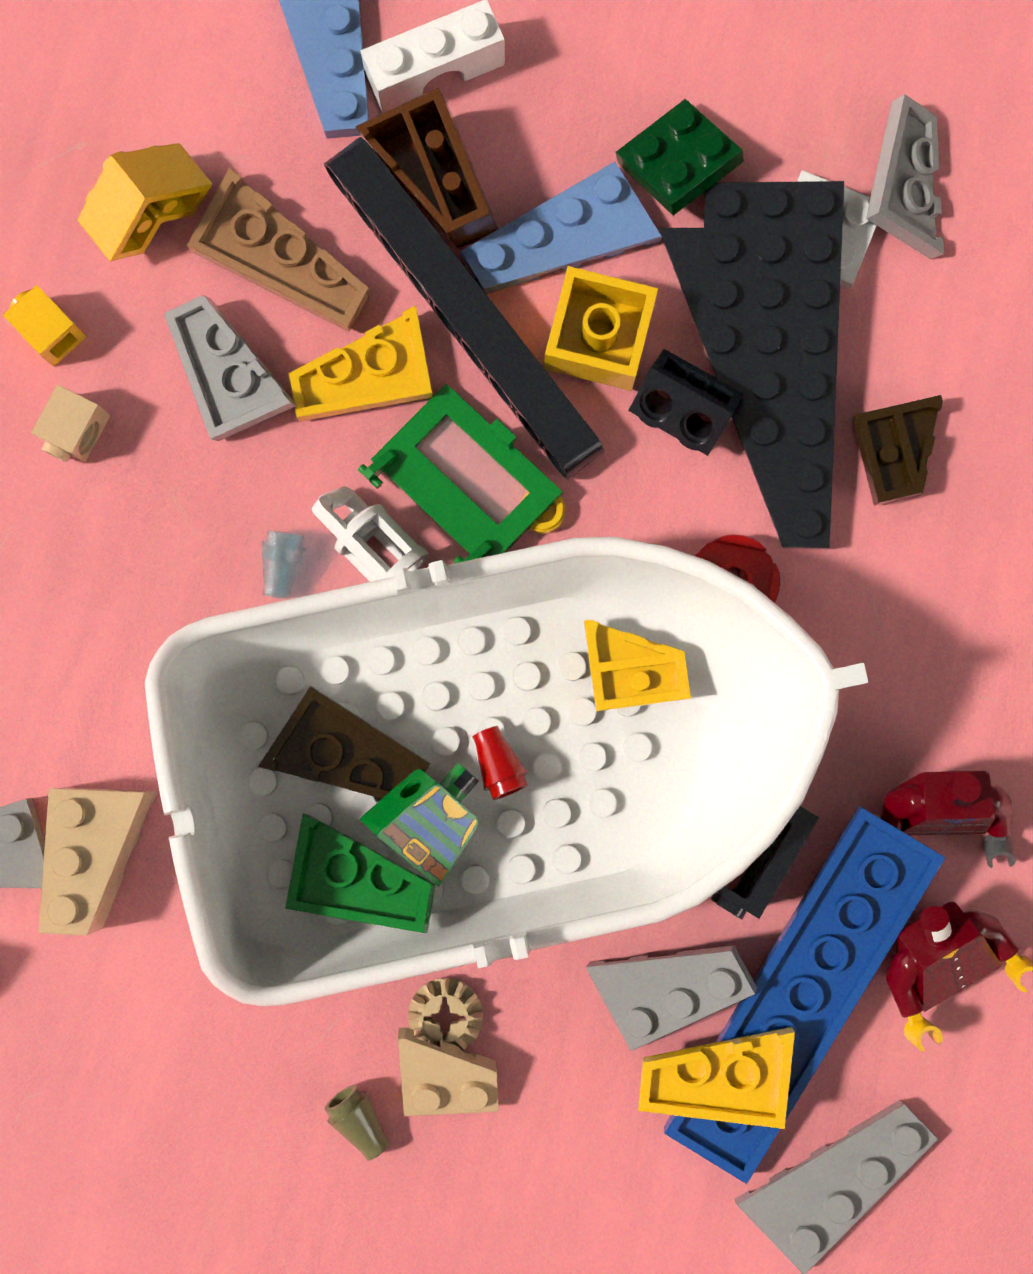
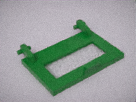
(465, 475)

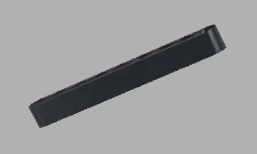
(464, 308)

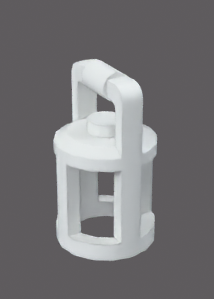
(359, 527)

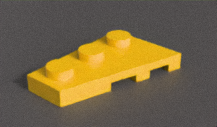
(369, 373)
(722, 1081)

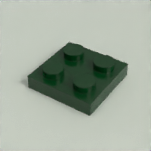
(679, 156)

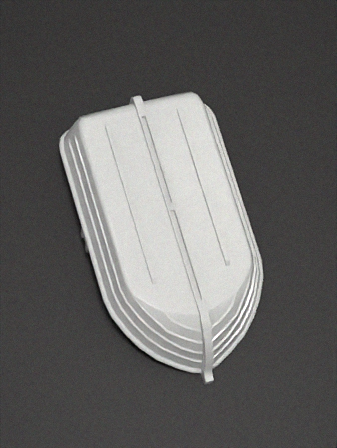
(621, 805)

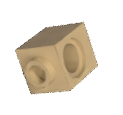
(70, 425)

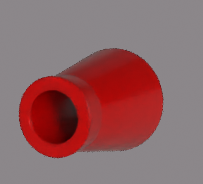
(499, 765)

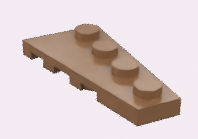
(263, 247)

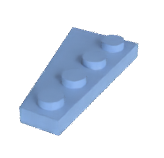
(329, 47)

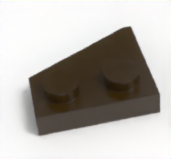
(897, 447)

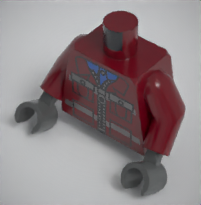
(953, 806)

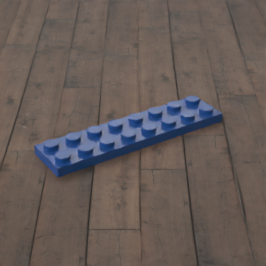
(820, 970)

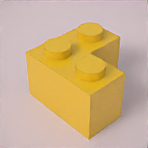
(138, 195)

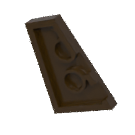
(339, 749)

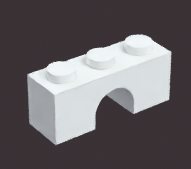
(456, 42)

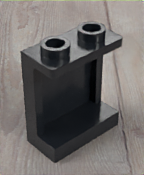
(768, 870)

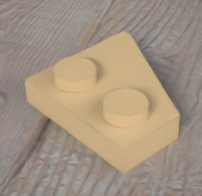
(444, 1078)

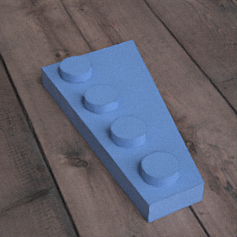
(576, 226)

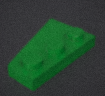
(354, 883)

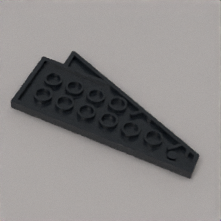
(768, 316)

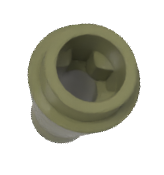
(356, 1120)

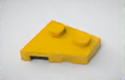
(632, 669)

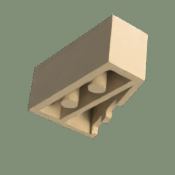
(86, 854)

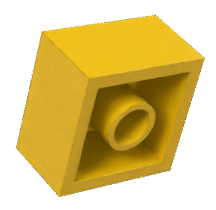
(599, 328)

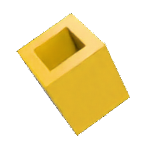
(43, 325)

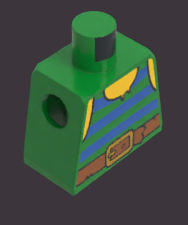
(426, 820)

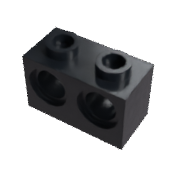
(690, 393)

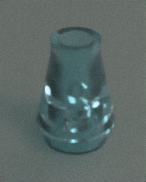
(281, 562)

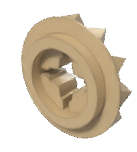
(461, 1001)

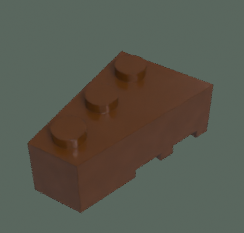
(432, 163)

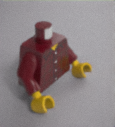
(944, 956)

